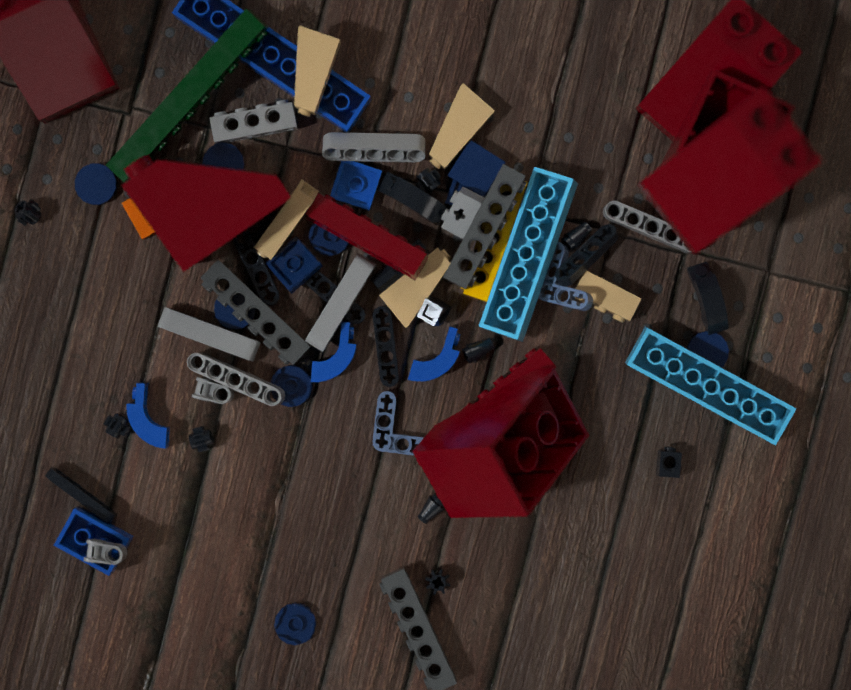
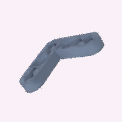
(551, 284)
(392, 438)

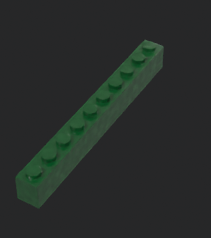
(191, 92)

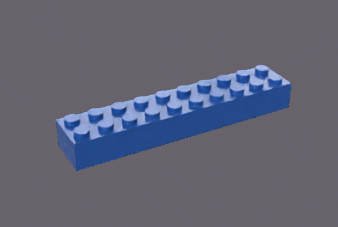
(275, 60)

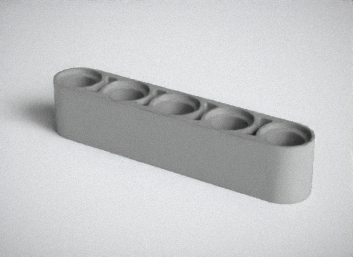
(373, 147)
(641, 225)
(340, 302)
(209, 334)
(226, 379)

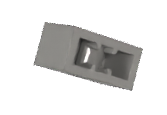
(455, 222)

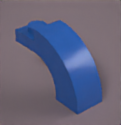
(340, 361)
(441, 364)
(141, 421)

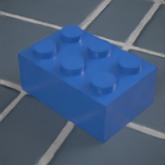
(86, 525)

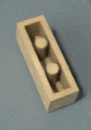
(608, 297)

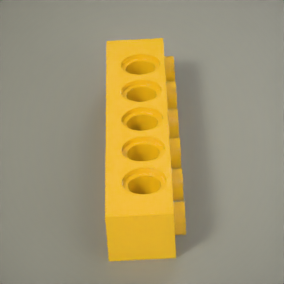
(482, 290)

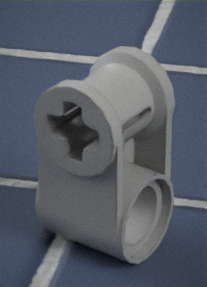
(209, 391)
(100, 552)

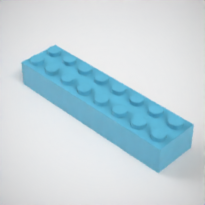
(528, 254)
(710, 385)

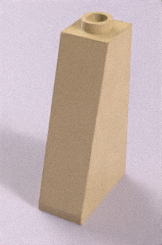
(313, 68)
(461, 124)
(286, 220)
(408, 295)

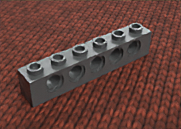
(508, 177)
(221, 272)
(400, 579)

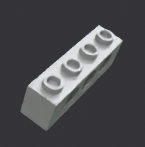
(286, 123)

